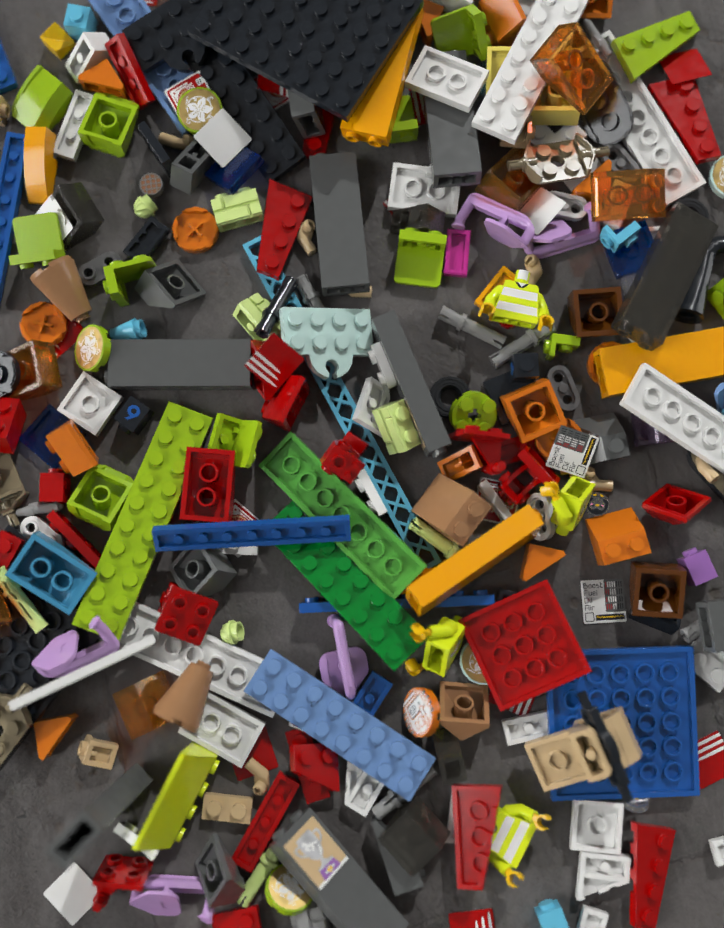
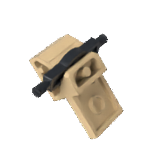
(590, 750)

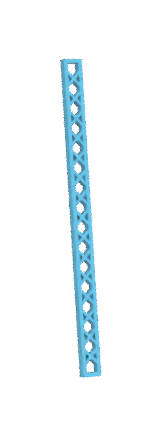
(295, 302)

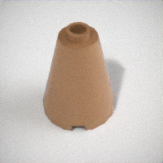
(64, 288)
(186, 697)

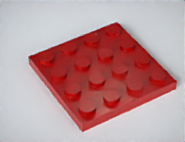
(524, 645)

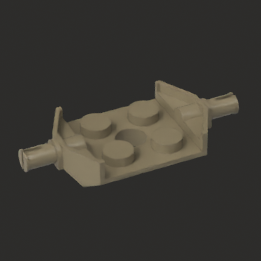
(574, 155)
(11, 489)
(13, 722)

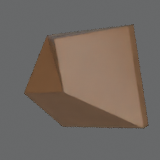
(463, 708)

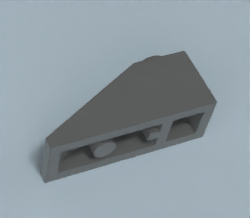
(190, 167)
(398, 876)

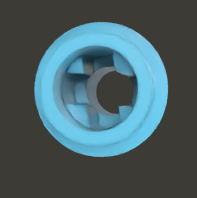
(129, 330)

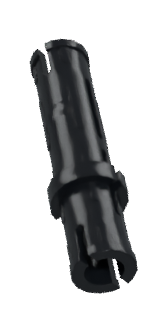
(270, 314)

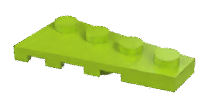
(648, 46)

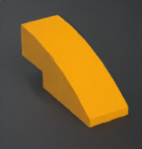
(39, 164)

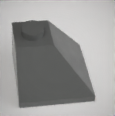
(168, 285)
(611, 435)
(202, 571)
(219, 874)

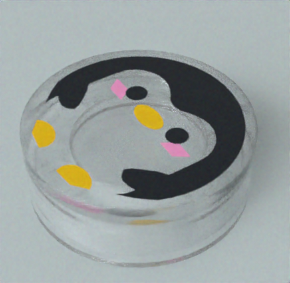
(597, 504)
(637, 805)

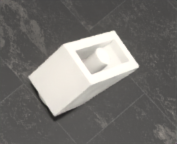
(87, 53)

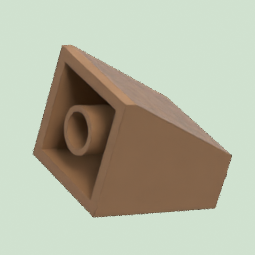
(451, 509)

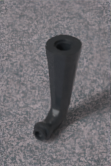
(694, 303)

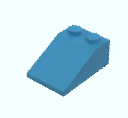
(51, 572)

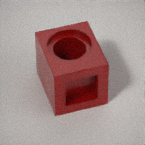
(54, 486)

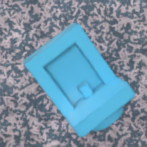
(624, 238)

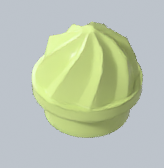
(144, 207)
(232, 632)

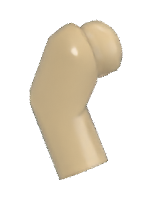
(175, 142)
(533, 265)

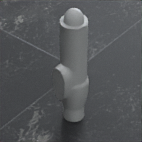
(596, 38)
(38, 508)

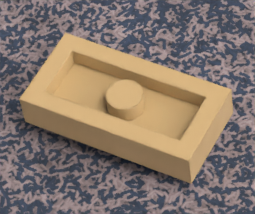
(227, 808)

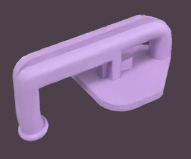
(497, 230)
(560, 238)
(61, 653)
(343, 667)
(167, 902)

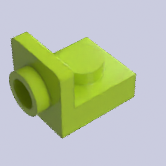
(563, 342)

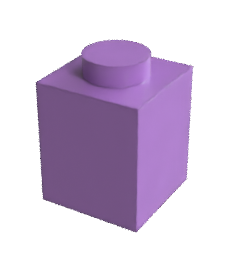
(697, 565)

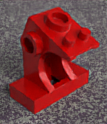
(344, 457)
(512, 489)

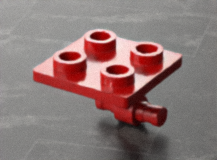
(487, 443)
(185, 614)
(119, 873)

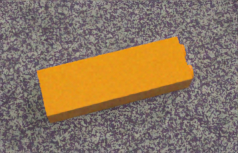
(378, 110)
(680, 358)
(474, 560)

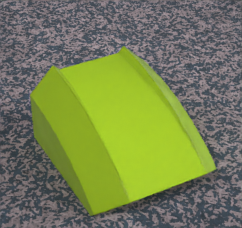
(41, 100)
(109, 124)
(100, 496)

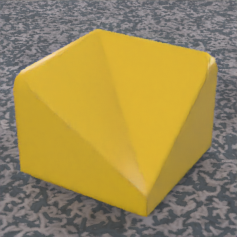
(57, 40)

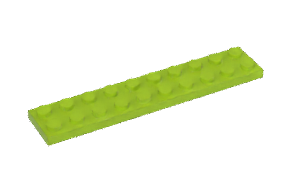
(149, 504)

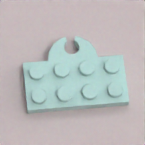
(327, 336)

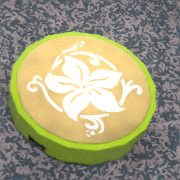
(197, 108)
(92, 348)
(285, 892)

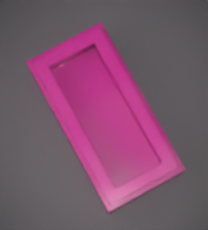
(457, 253)

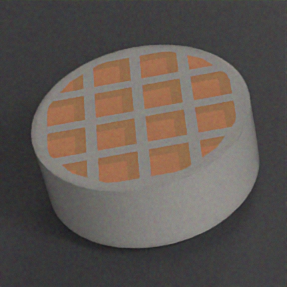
(151, 185)

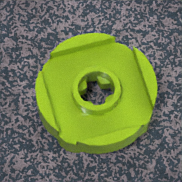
(466, 404)

